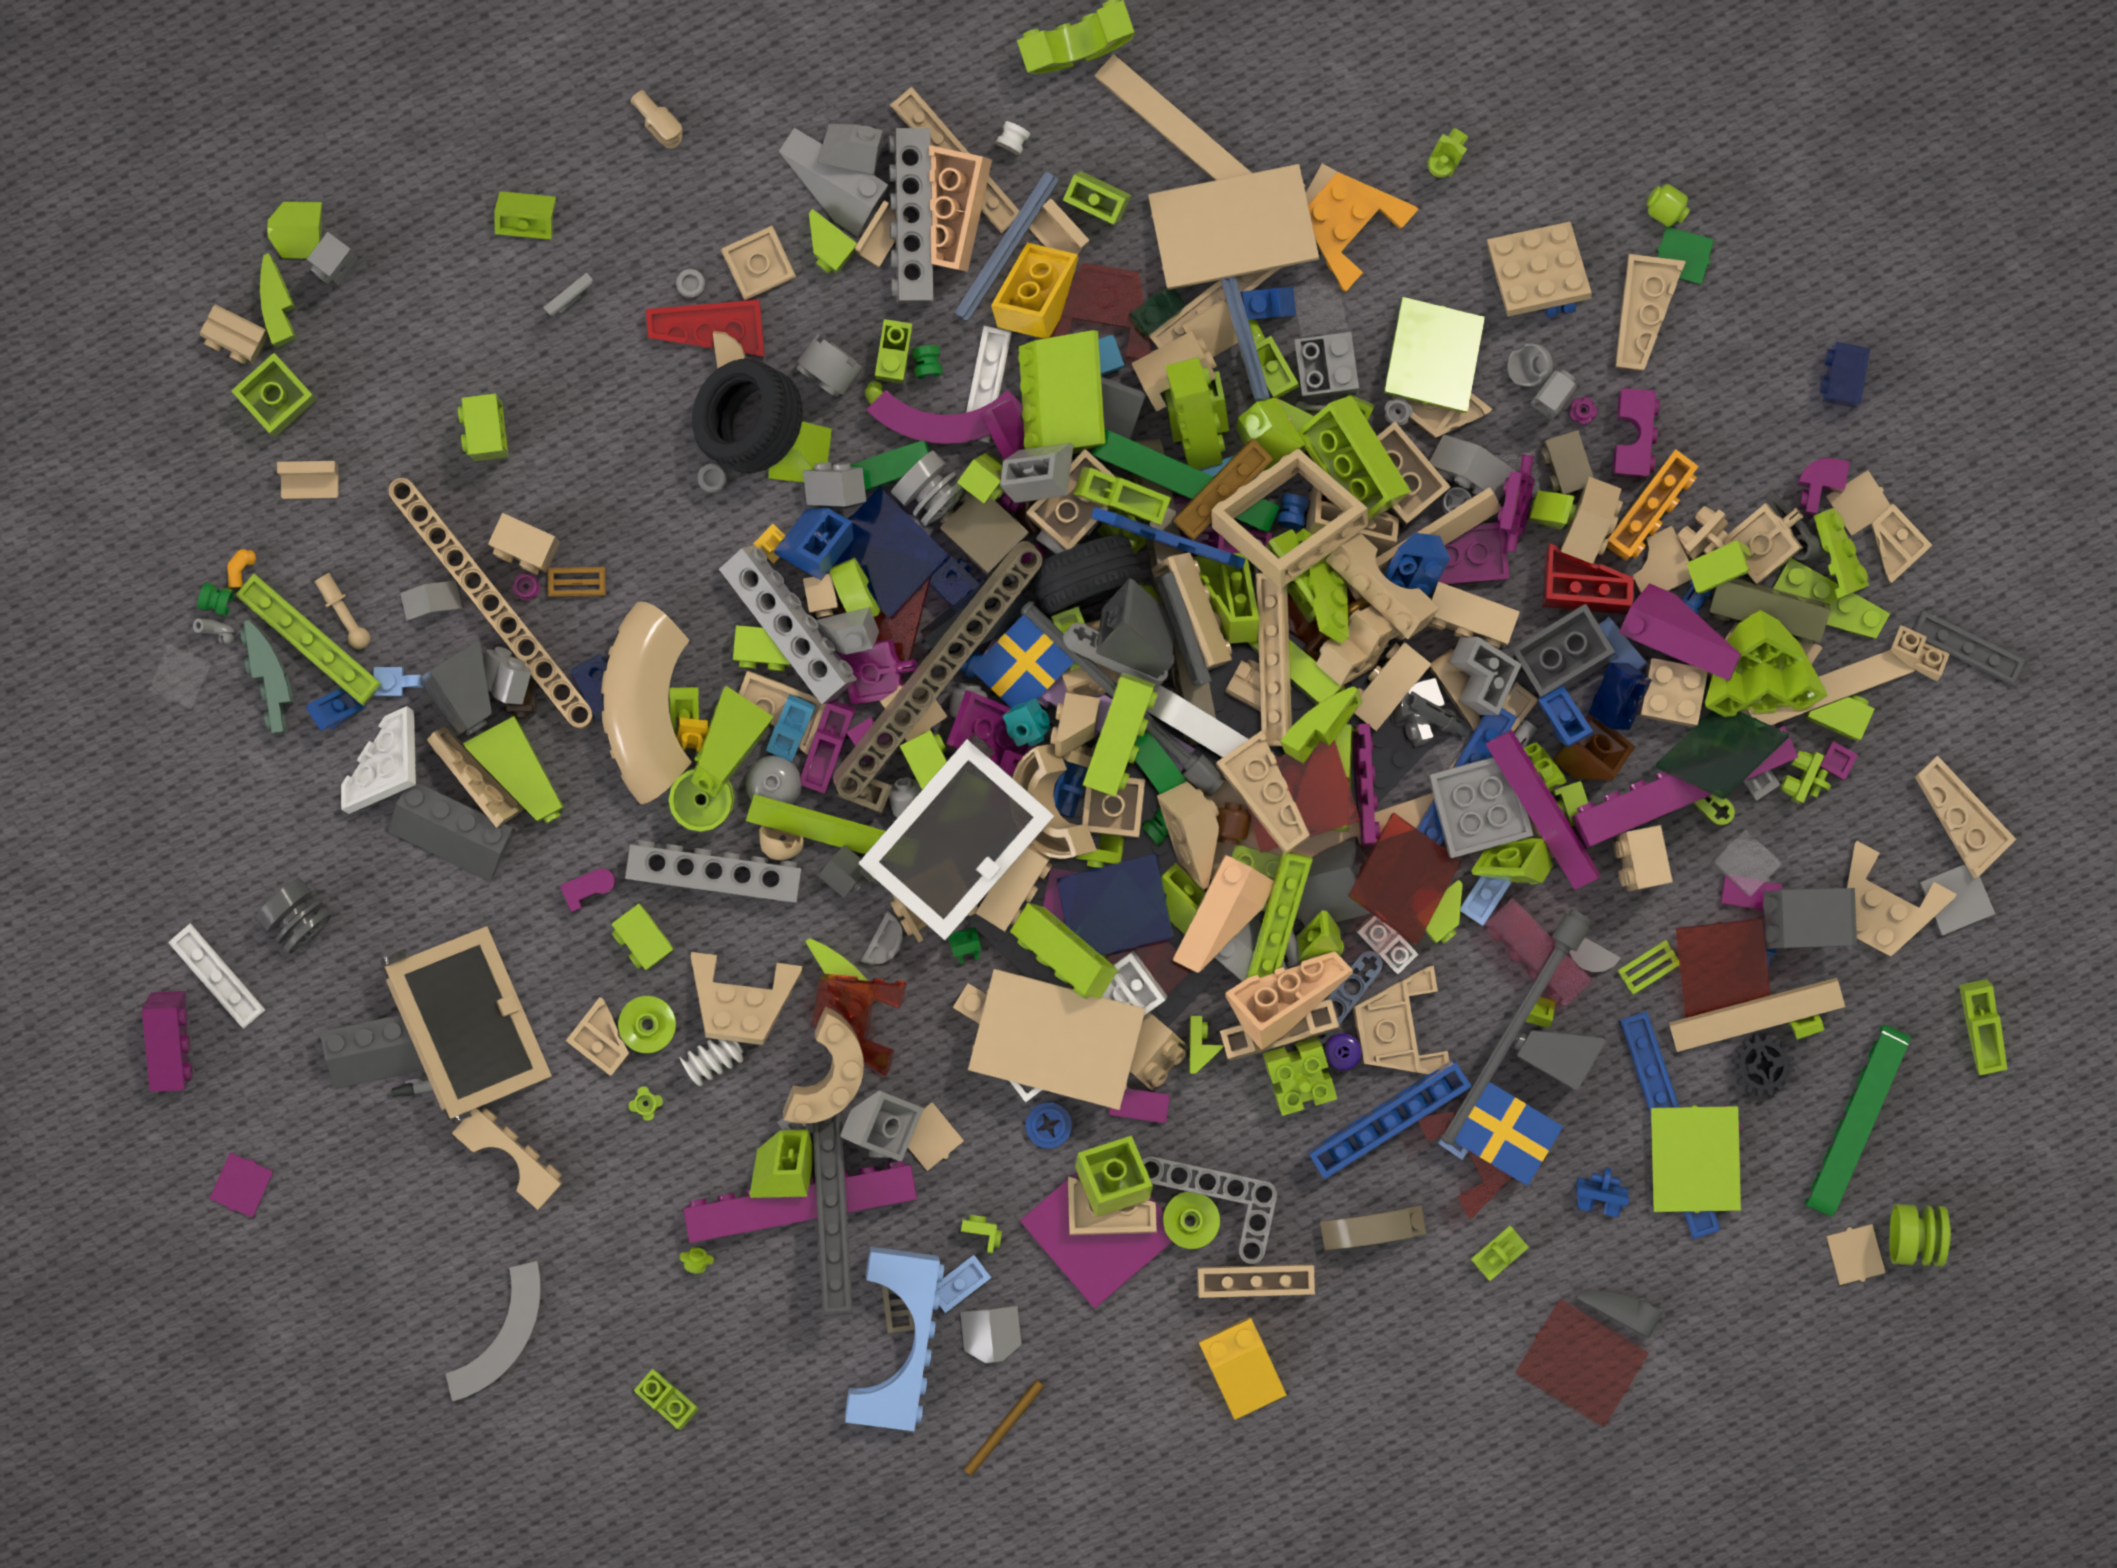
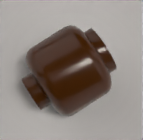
(1232, 824)

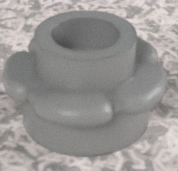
(1398, 403)

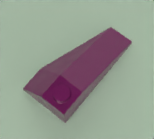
(1671, 627)

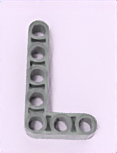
(1219, 1190)

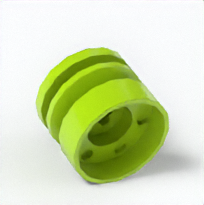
(1925, 1235)

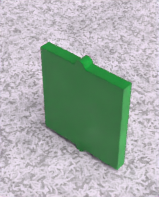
(1689, 248)

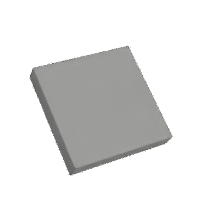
(1969, 904)

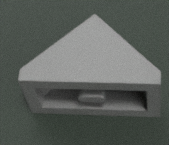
(431, 600)

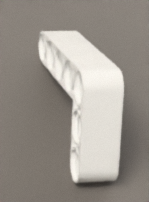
(1195, 723)

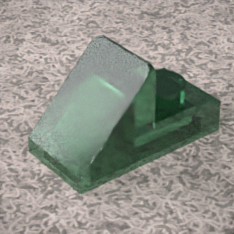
(1157, 310)

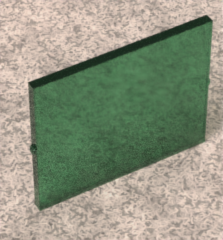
(1722, 752)

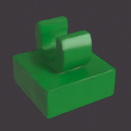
(965, 942)

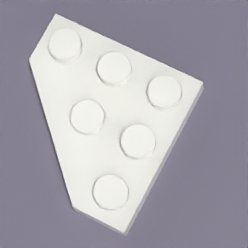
(384, 765)

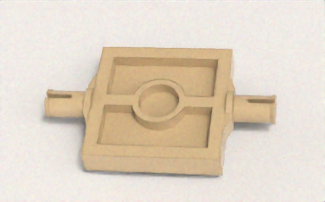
(1768, 540)

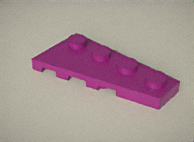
(1364, 778)

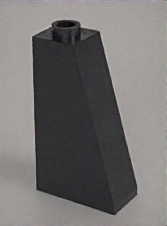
(937, 628)

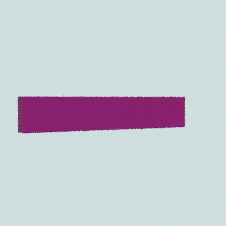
(1543, 809)

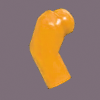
(237, 564)

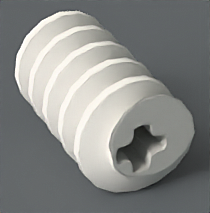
(712, 1059)

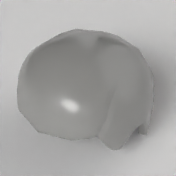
(1536, 359)

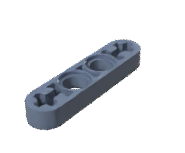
(1346, 1000)

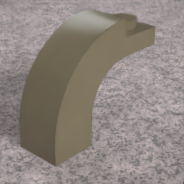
(1373, 1228)

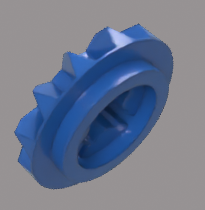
(1054, 1112)

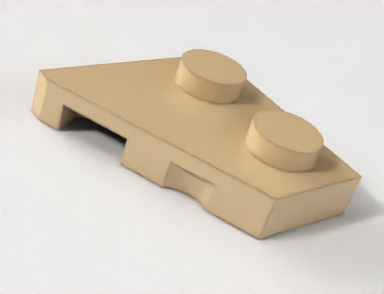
(1897, 542)
(600, 1038)

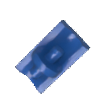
(1069, 788)
(1602, 1188)

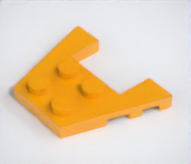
(1342, 212)

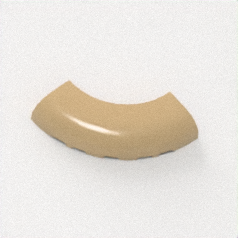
(638, 703)

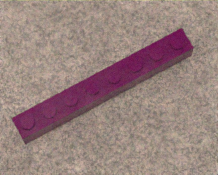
(1652, 801)
(748, 1214)

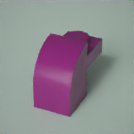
(1825, 475)

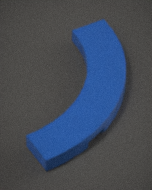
(1167, 538)

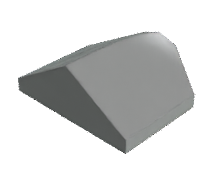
(991, 1333)

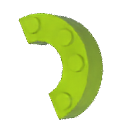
(1088, 40)

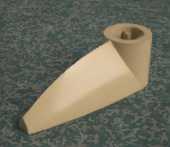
(1453, 683)

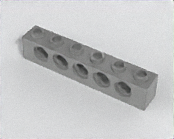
(916, 141)
(756, 596)
(640, 870)

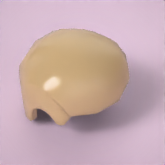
(779, 849)

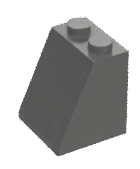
(1120, 409)
(1136, 631)
(461, 690)
(1330, 882)
(1810, 918)
(1558, 1055)

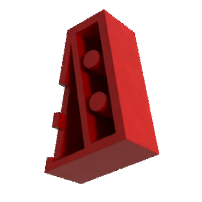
(1576, 582)

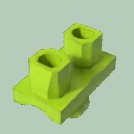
(1447, 154)
(1545, 766)
(1799, 788)
(1499, 1253)

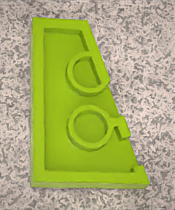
(1844, 562)

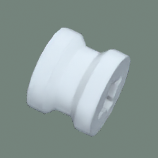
(1012, 138)

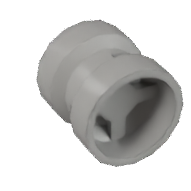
(1454, 498)

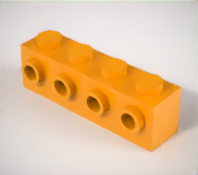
(1650, 506)

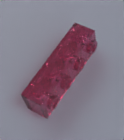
(1533, 947)

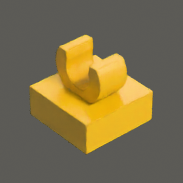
(769, 541)
(691, 733)

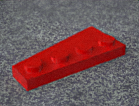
(697, 323)

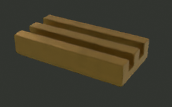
(577, 593)

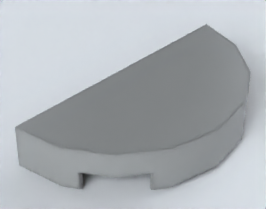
(568, 296)
(885, 941)
(1593, 957)

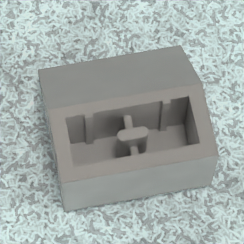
(1326, 365)
(1037, 473)

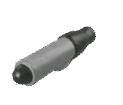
(412, 1087)

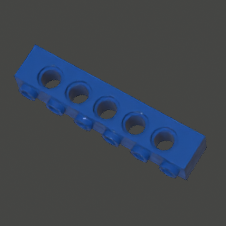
(1389, 1118)

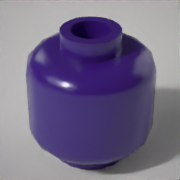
(1334, 1059)

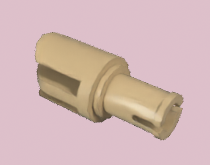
(658, 120)

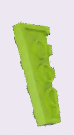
(1331, 596)
(1847, 613)

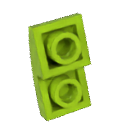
(852, 587)
(666, 1399)

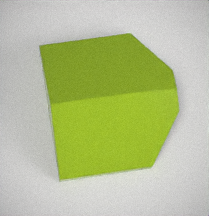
(296, 229)

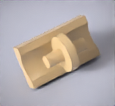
(1708, 537)

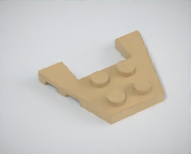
(1882, 917)
(736, 1010)
(1387, 1026)

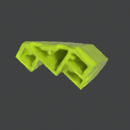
(1769, 672)

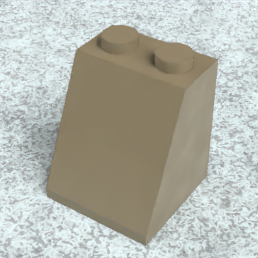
(983, 532)

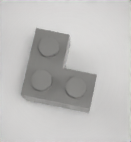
(1470, 466)
(1489, 673)

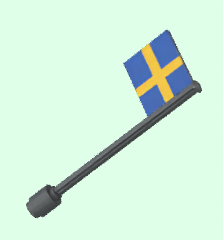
(1035, 656)
(1491, 1119)

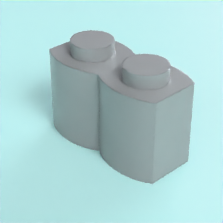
(1554, 393)
(506, 675)

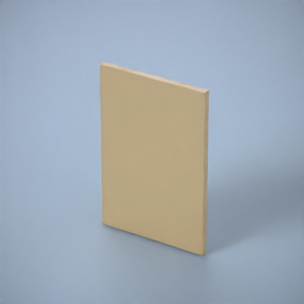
(1233, 226)
(1056, 1039)

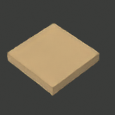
(758, 263)

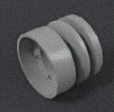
(929, 489)

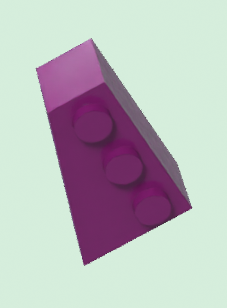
(167, 1041)

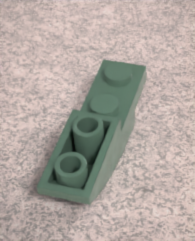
(267, 665)

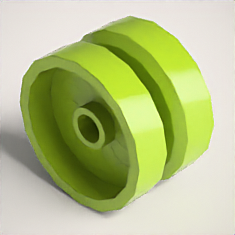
(699, 817)

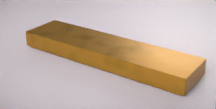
(1225, 483)

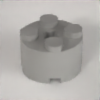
(830, 365)

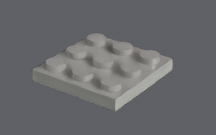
(1477, 807)

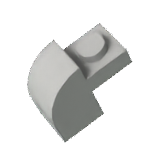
(1416, 726)

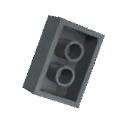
(1565, 652)

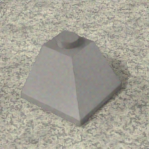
(852, 147)
(883, 1124)

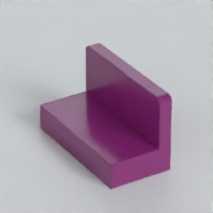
(1005, 427)

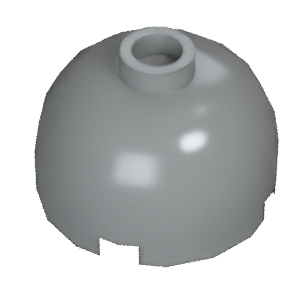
(774, 779)

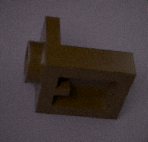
(528, 705)

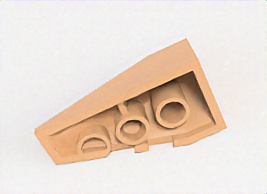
(1279, 1001)

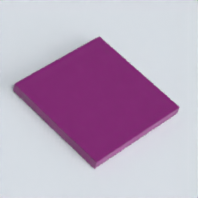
(1091, 1262)

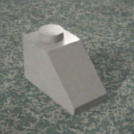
(850, 631)

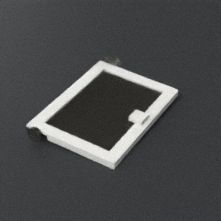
(956, 838)

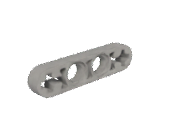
(1089, 635)

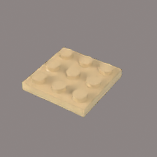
(1539, 269)

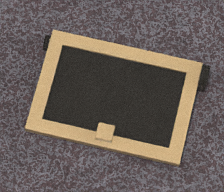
(465, 1022)

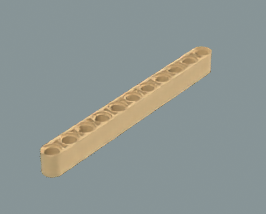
(482, 593)

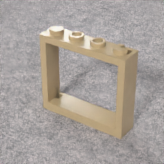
(1310, 551)

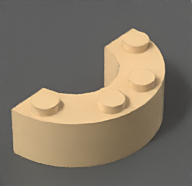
(1037, 775)
(841, 1083)

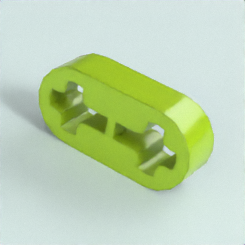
(1709, 812)

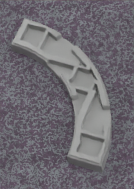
(510, 1340)

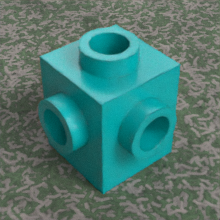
(1027, 723)

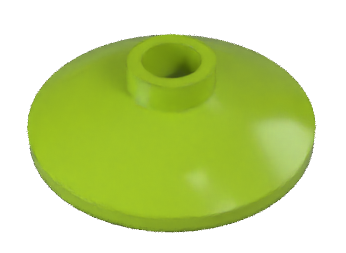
(631, 1026)
(1204, 1214)

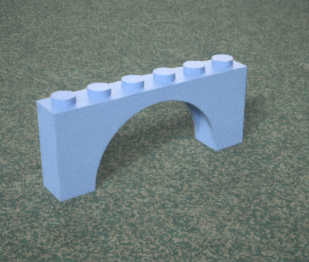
(897, 1399)

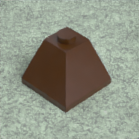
(1597, 755)

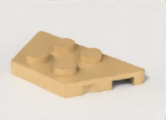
(1440, 420)

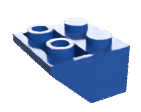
(816, 541)
(1418, 563)

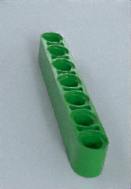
(1173, 475)
(1859, 1120)

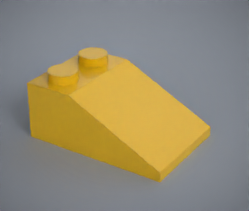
(1035, 291)
(1242, 1368)

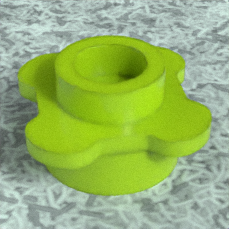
(646, 1111)
(696, 1260)

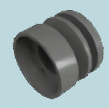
(293, 916)

